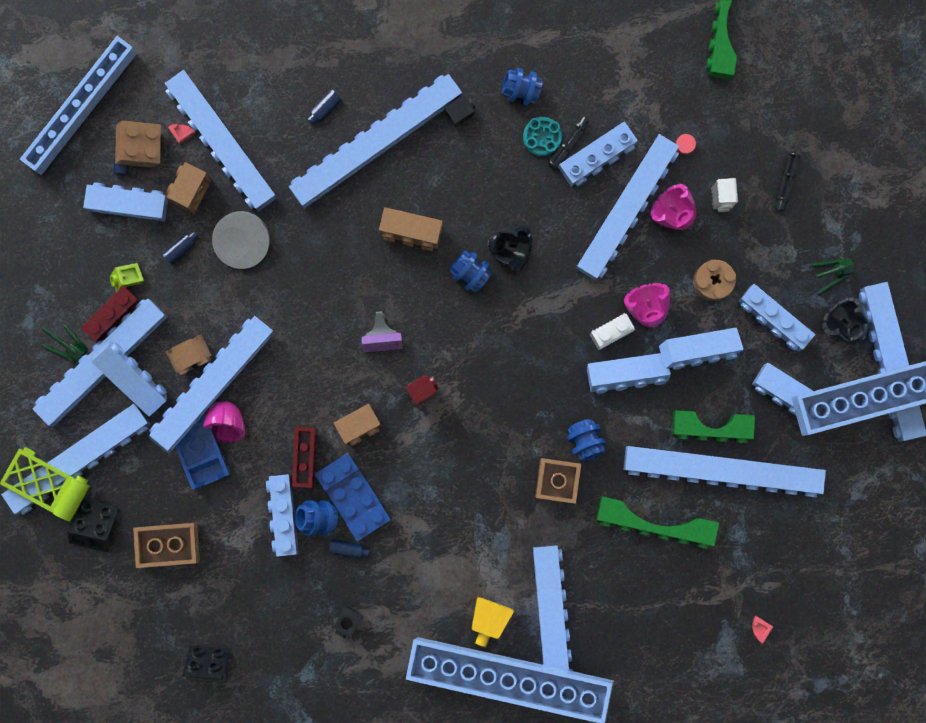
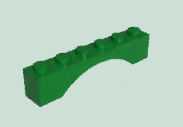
(723, 57)
(697, 530)

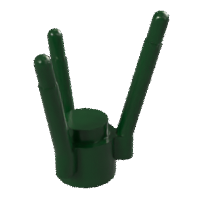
(842, 268)
(74, 351)

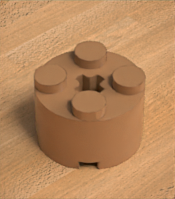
(703, 283)
(188, 354)

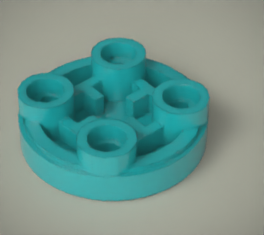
(542, 136)

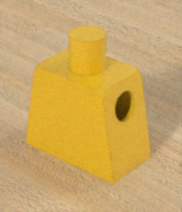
(489, 620)

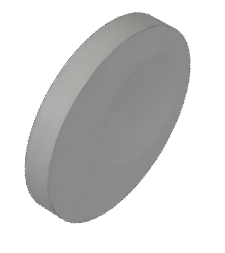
(241, 239)

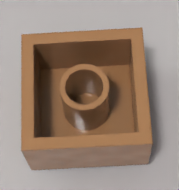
(137, 144)
(188, 187)
(358, 425)
(558, 480)

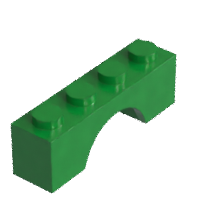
(738, 427)

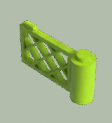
(69, 495)

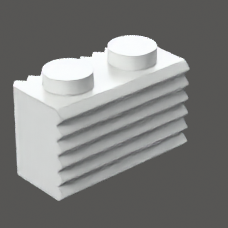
(724, 194)
(612, 331)

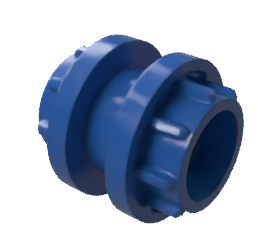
(522, 86)
(470, 271)
(586, 440)
(316, 518)

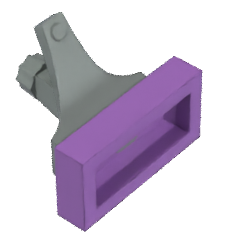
(381, 337)

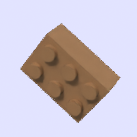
(410, 229)
(166, 545)

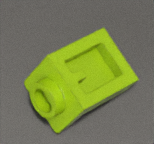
(126, 276)

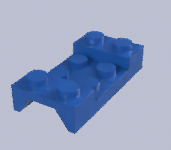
(201, 456)
(352, 496)

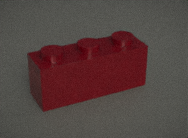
(110, 314)
(422, 390)
(304, 457)

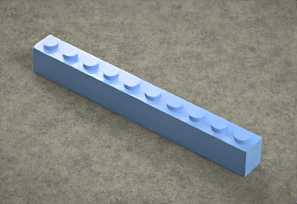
(375, 141)
(725, 470)

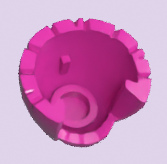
(675, 208)
(649, 304)
(226, 420)

